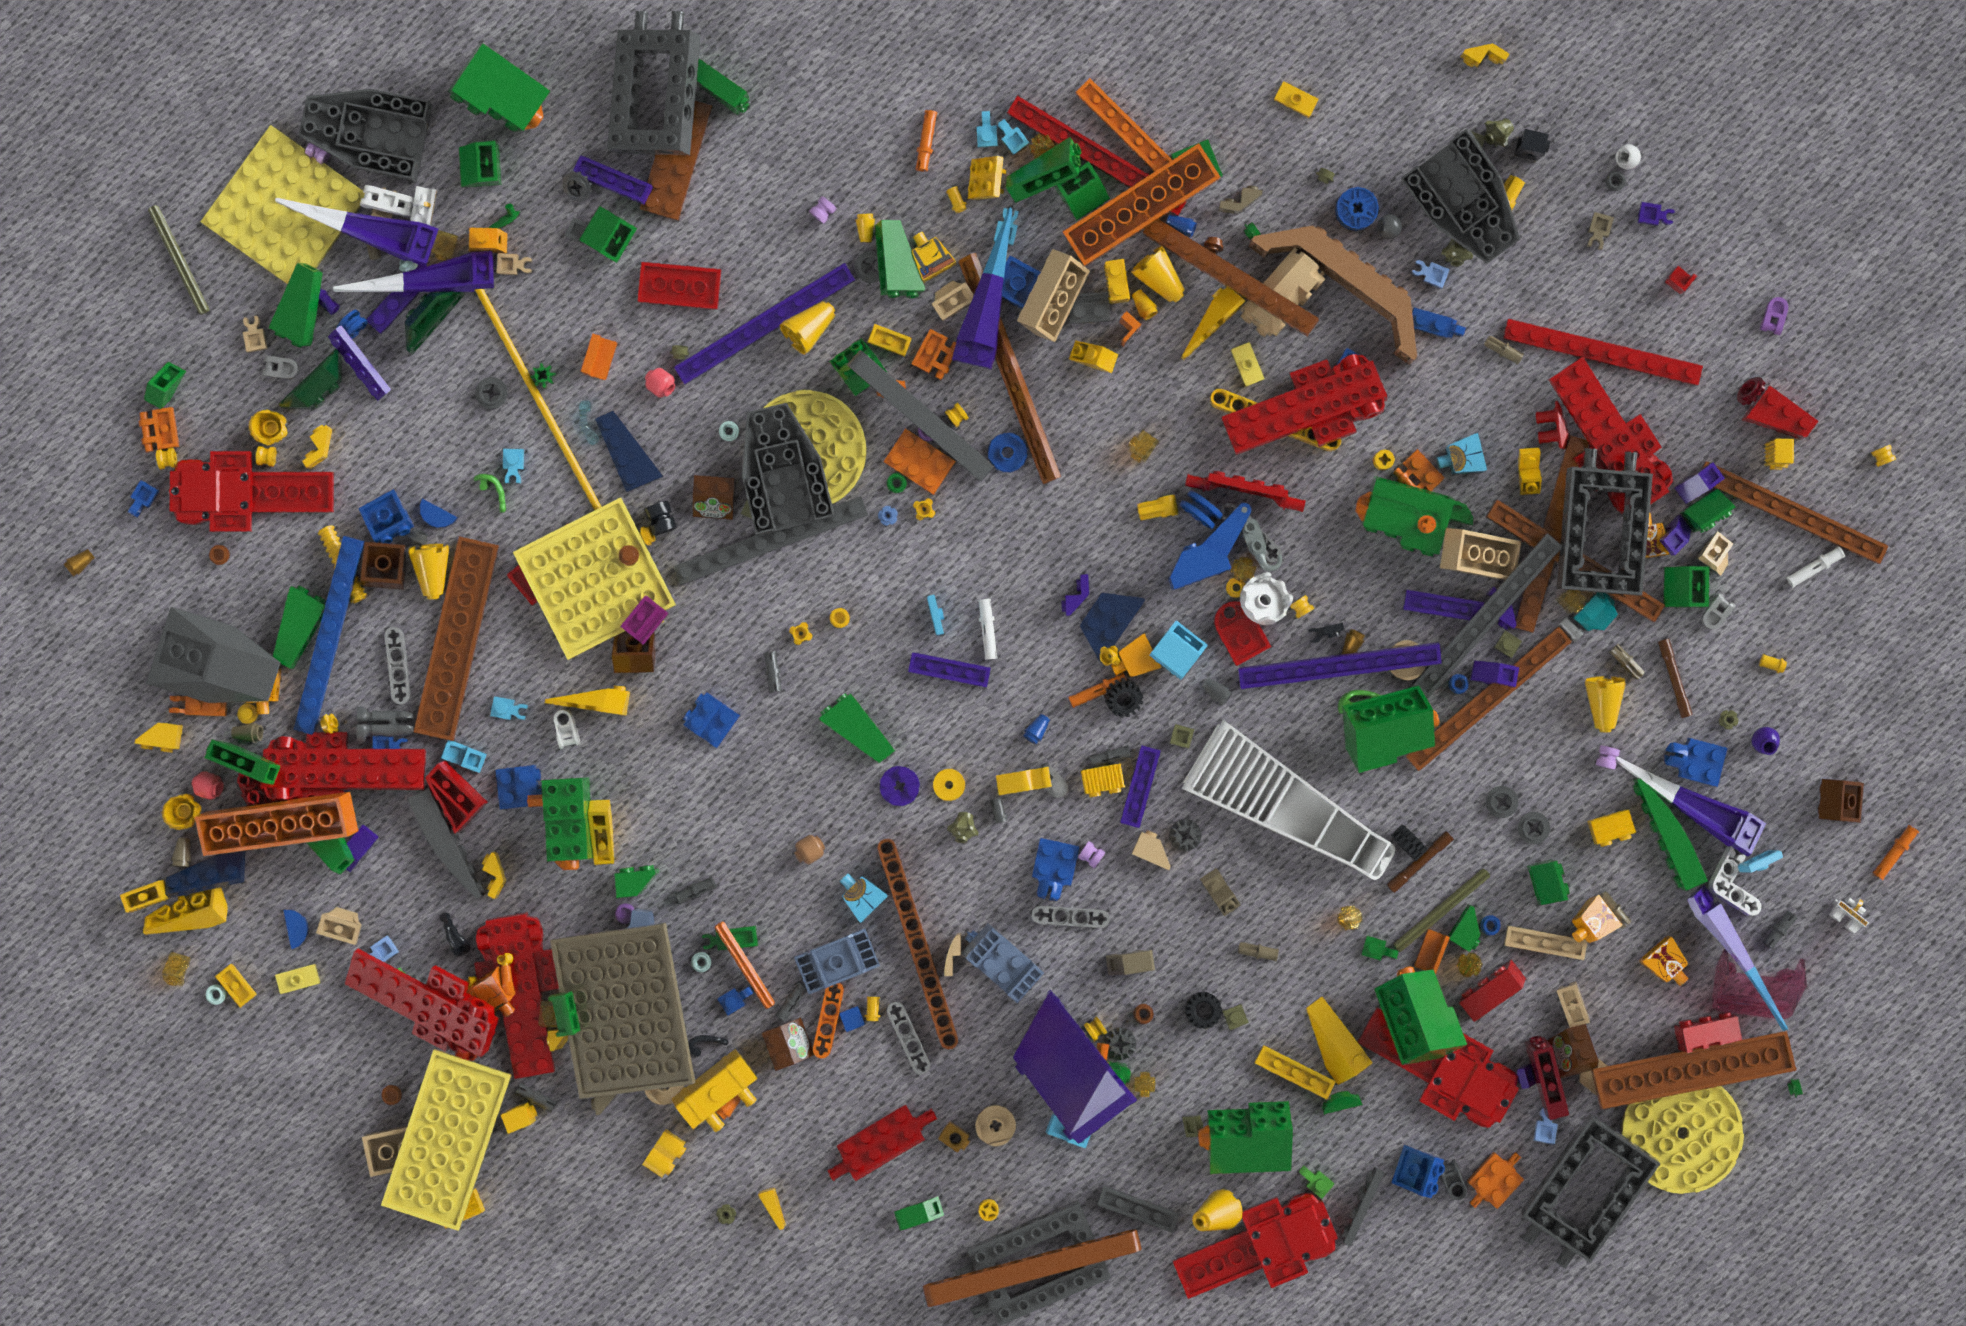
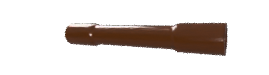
(1681, 699)
(1403, 877)

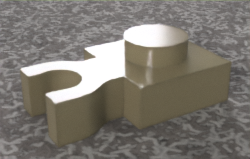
(1599, 227)

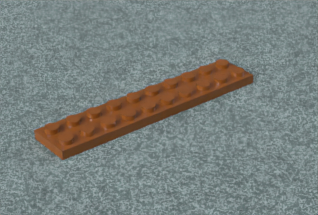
(456, 638)
(1693, 1071)

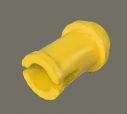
(956, 200)
(1772, 663)
(872, 1009)

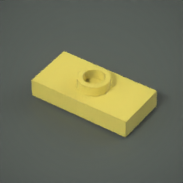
(1247, 364)
(297, 979)

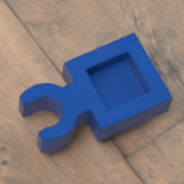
(384, 742)

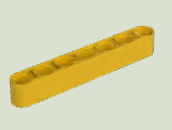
(1230, 397)

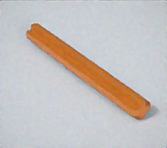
(744, 964)

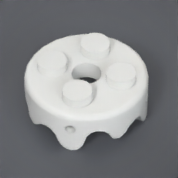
(1273, 591)

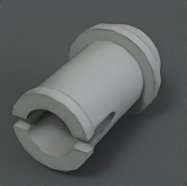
(1570, 629)

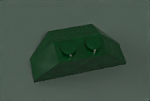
(427, 317)
(317, 385)

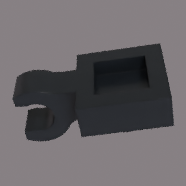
(1332, 631)

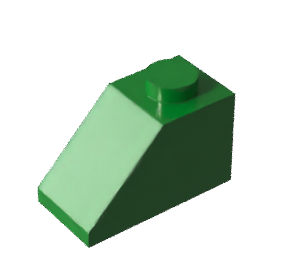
(163, 385)
(1466, 930)

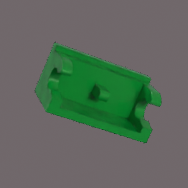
(565, 1013)

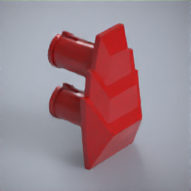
(1561, 433)
(251, 790)

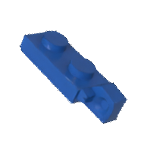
(1436, 324)

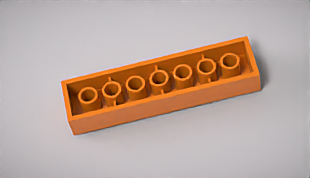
(1141, 204)
(276, 824)

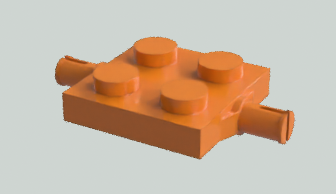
(1495, 1180)

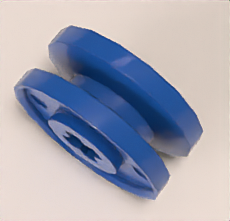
(1344, 209)
(1201, 509)

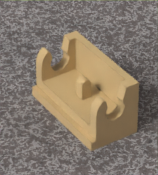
(1573, 1005)

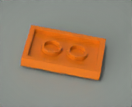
(919, 461)

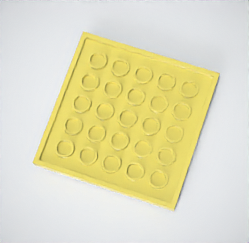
(267, 230)
(584, 582)

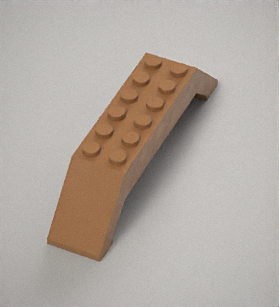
(1353, 275)

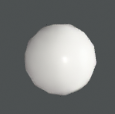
(1628, 151)

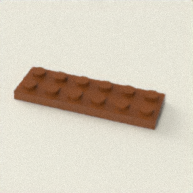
(673, 173)

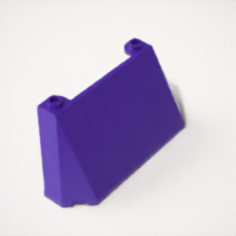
(1070, 1071)

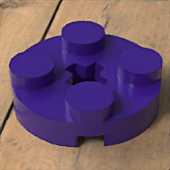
(904, 775)

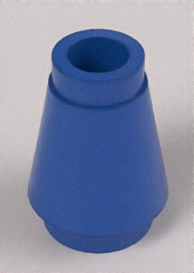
(1183, 225)
(1036, 730)

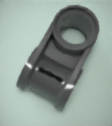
(1453, 1178)

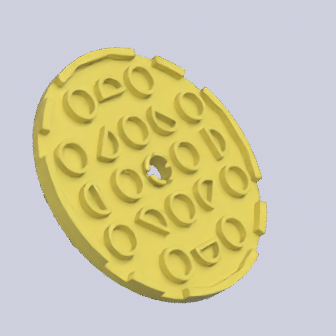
(834, 435)
(1706, 1151)

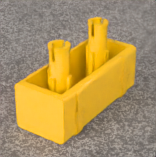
(714, 1090)

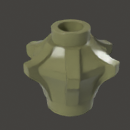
(1498, 132)
(1456, 253)
(963, 827)

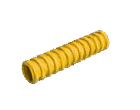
(333, 546)

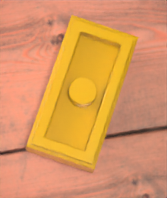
(1296, 99)
(889, 340)
(236, 985)

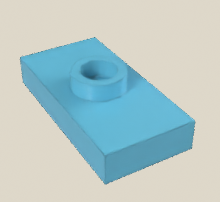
(936, 614)
(1760, 861)

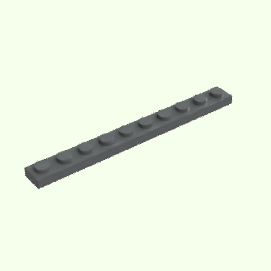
(763, 544)
(1488, 614)

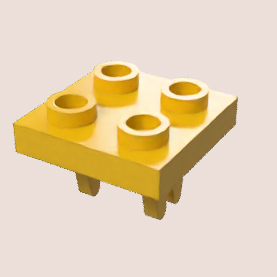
(985, 178)

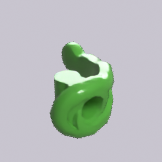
(485, 480)
(1344, 700)

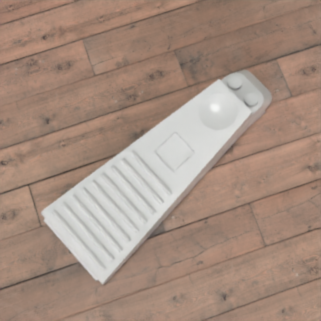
(1263, 790)

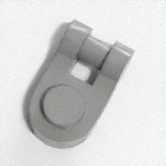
(286, 368)
(1712, 617)
(1059, 785)

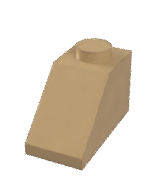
(1151, 849)

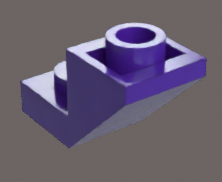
(1699, 483)
(1677, 535)
(1072, 602)
(1507, 620)
(1495, 673)
(360, 844)

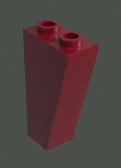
(1547, 1077)

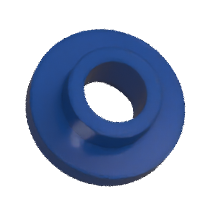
(1453, 679)
(1483, 925)

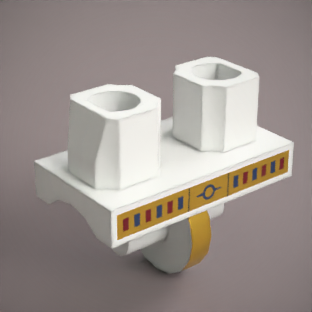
(423, 205)
(1841, 909)

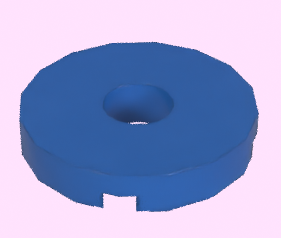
(1007, 464)

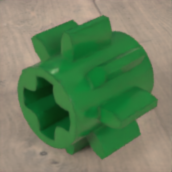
(544, 382)

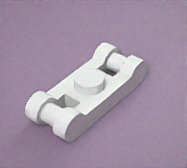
(387, 201)

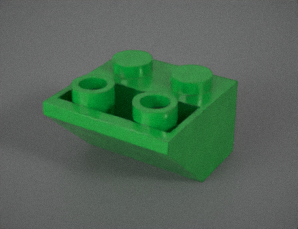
(480, 164)
(1083, 192)
(608, 234)
(850, 378)
(1707, 510)
(1686, 587)
(1548, 882)
(633, 883)

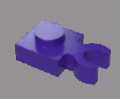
(1652, 214)

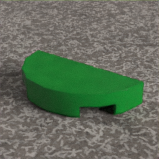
(1461, 514)
(1341, 1101)

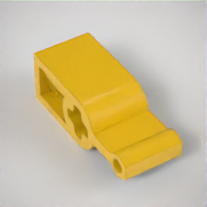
(1023, 781)

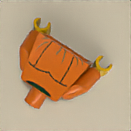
(496, 986)

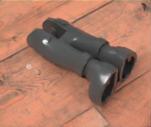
(392, 729)

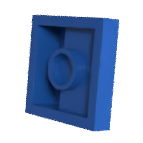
(1018, 281)
(386, 518)
(710, 719)
(516, 785)
(1418, 1171)

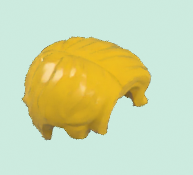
(268, 427)
(181, 811)

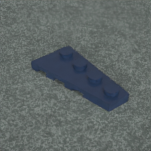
(629, 458)
(209, 874)

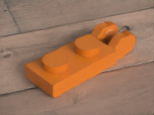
(198, 707)

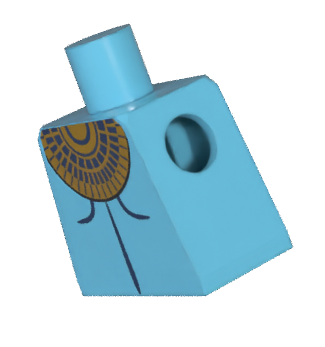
(1464, 456)
(862, 896)

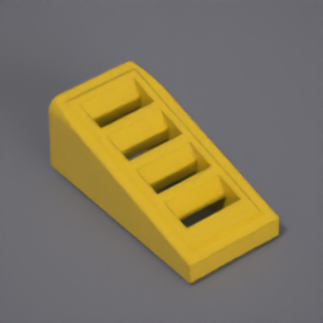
(770, 1201)

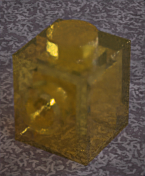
(1142, 446)
(1571, 601)

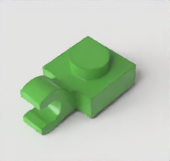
(1317, 1182)

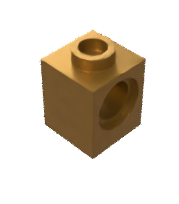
(953, 1128)

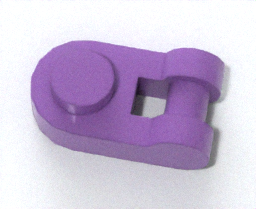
(1777, 309)

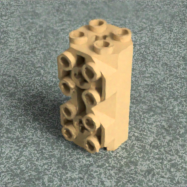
(1291, 279)

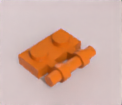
(930, 351)
(164, 426)
(1421, 469)

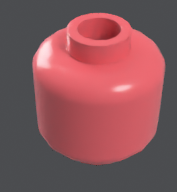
(659, 382)
(207, 785)

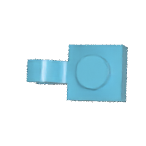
(986, 133)
(1013, 138)

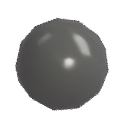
(1389, 226)

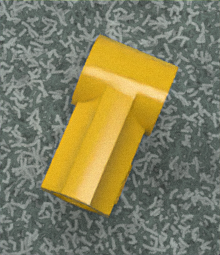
(1513, 187)
(1161, 508)

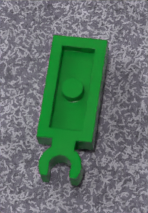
(743, 935)

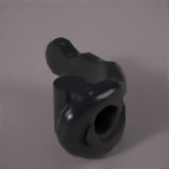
(458, 943)
(696, 1051)

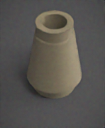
(249, 732)
(182, 854)

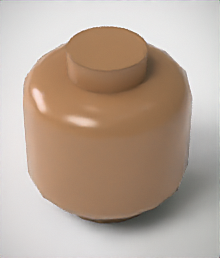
(809, 849)

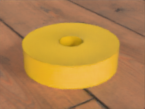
(949, 775)

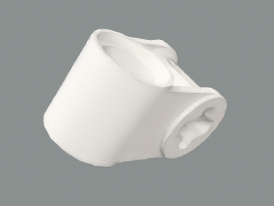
(566, 730)

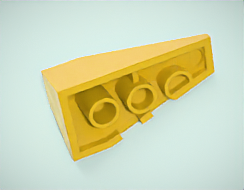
(1222, 307)
(603, 700)
(189, 913)
(1338, 1047)

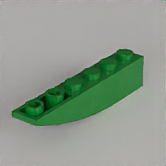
(1672, 839)

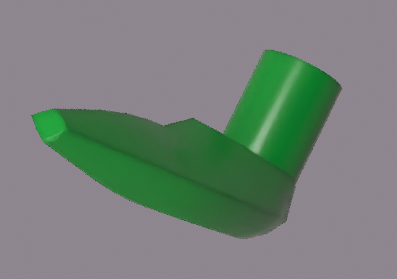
(507, 219)

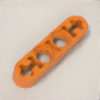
(828, 1019)

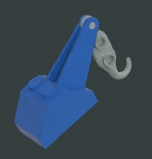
(1211, 557)

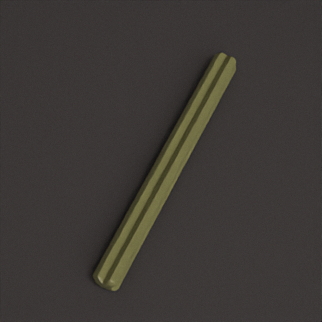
(178, 259)
(1441, 910)

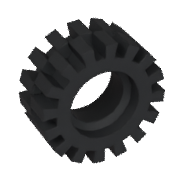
(1130, 705)
(1409, 842)
(1209, 1021)

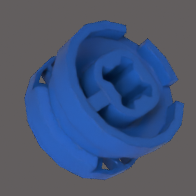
(353, 323)

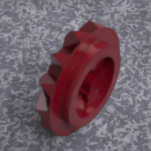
(1751, 390)

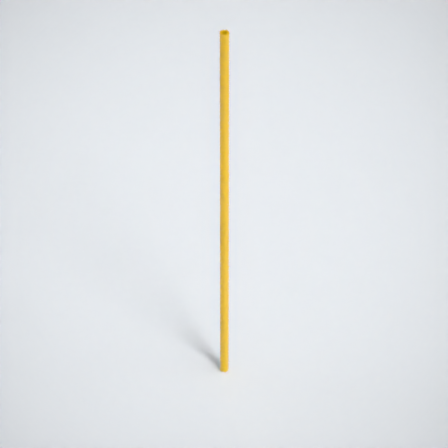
(538, 399)

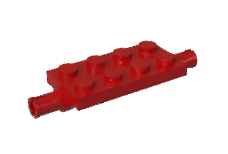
(1255, 487)
(881, 1142)

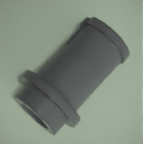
(998, 810)

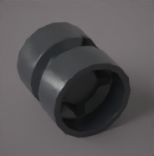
(660, 518)

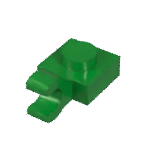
(1376, 948)

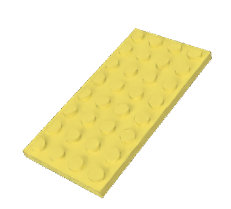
(446, 1140)

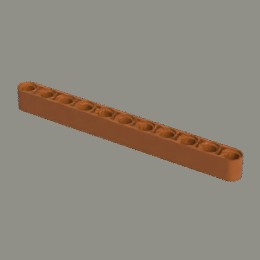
(925, 952)
(1032, 1267)

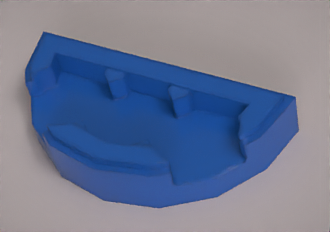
(436, 516)
(296, 927)

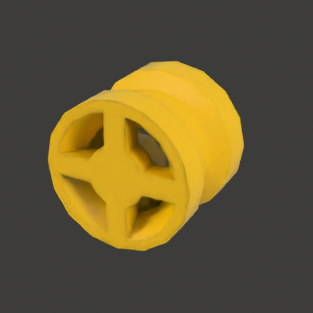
(956, 415)
(1883, 455)
(266, 456)
(166, 458)
(1379, 460)
(1301, 607)
(1095, 1028)
(987, 1213)

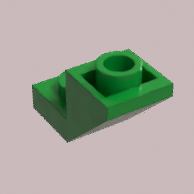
(919, 1213)

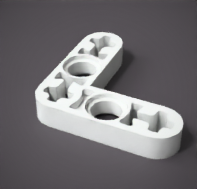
(1726, 882)

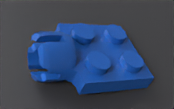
(1697, 760)
(1054, 867)

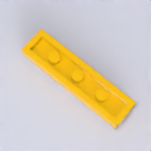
(1295, 1072)

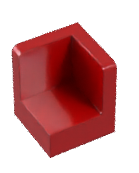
(1680, 280)

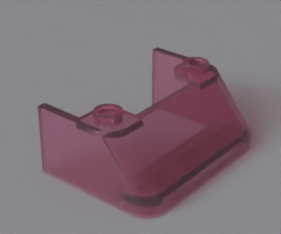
(1737, 994)

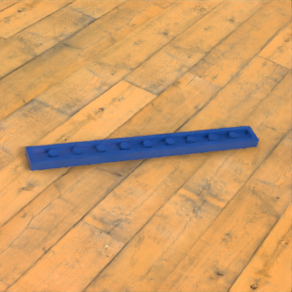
(329, 635)

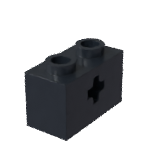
(1532, 145)

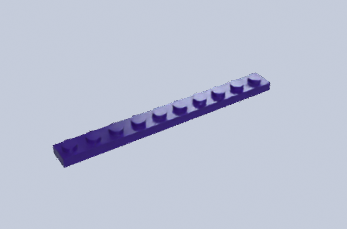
(764, 324)
(1340, 665)

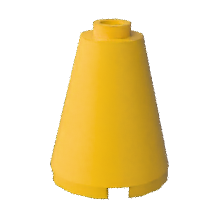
(1160, 275)
(808, 326)
(430, 568)
(1605, 700)
(1218, 1212)

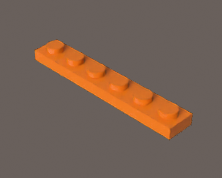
(1122, 125)

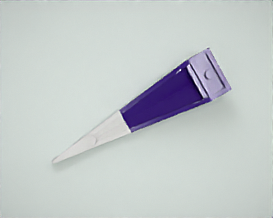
(396, 237)
(456, 275)
(1726, 823)

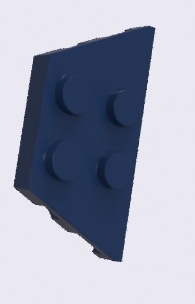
(1109, 620)

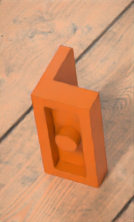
(1131, 325)
(598, 357)
(1431, 951)

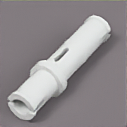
(1816, 566)
(987, 628)

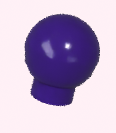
(1766, 740)

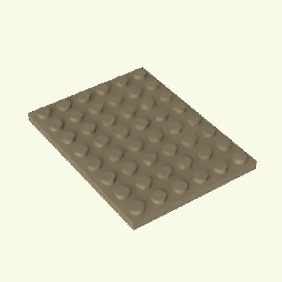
(625, 1011)

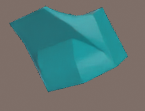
(1597, 613)

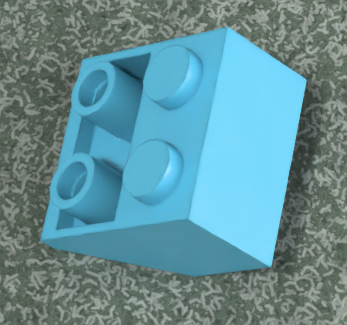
(1178, 650)

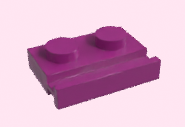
(644, 619)

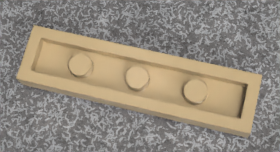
(1545, 942)

